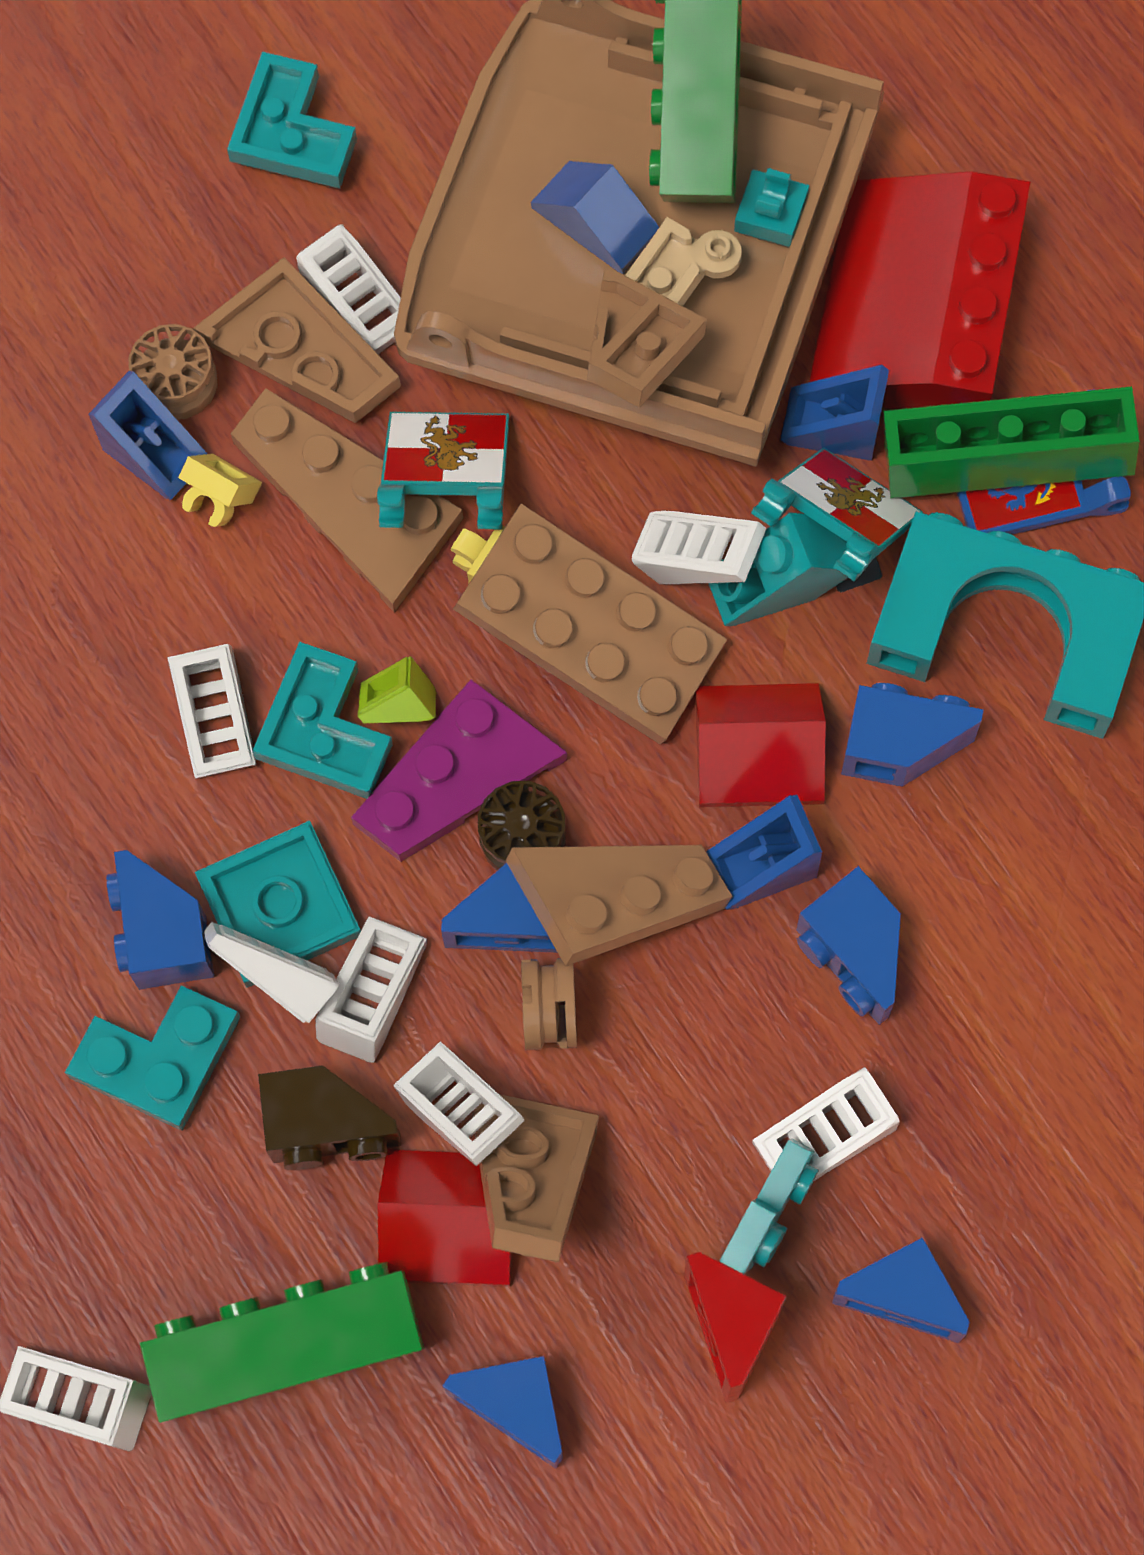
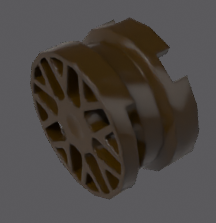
(519, 819)

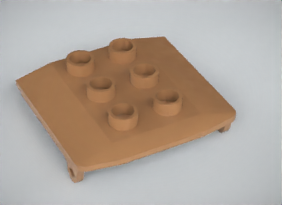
(516, 299)

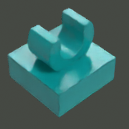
(771, 206)

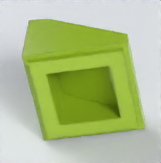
(397, 695)

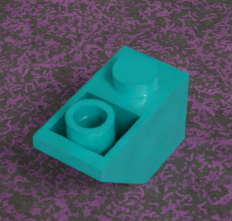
(788, 570)

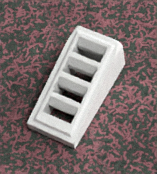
(333, 261)
(690, 548)
(201, 661)
(285, 977)
(355, 1026)
(431, 1077)
(835, 1098)
(114, 1412)

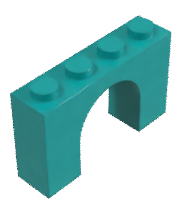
(1093, 608)

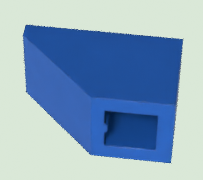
(905, 735)
(160, 924)
(858, 939)

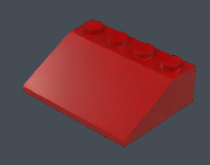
(924, 285)

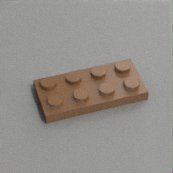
(590, 624)

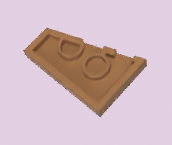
(301, 342)
(615, 894)
(536, 1177)

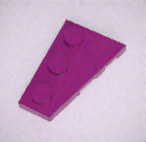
(452, 771)

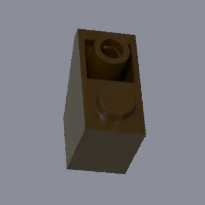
(320, 1115)

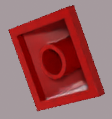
(760, 744)
(437, 1221)
(733, 1317)

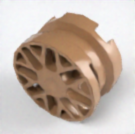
(176, 369)
(542, 1015)

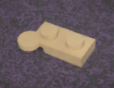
(677, 262)

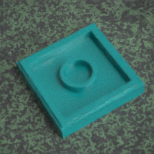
(281, 895)

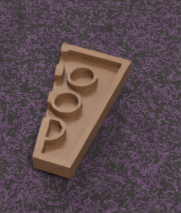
(337, 493)

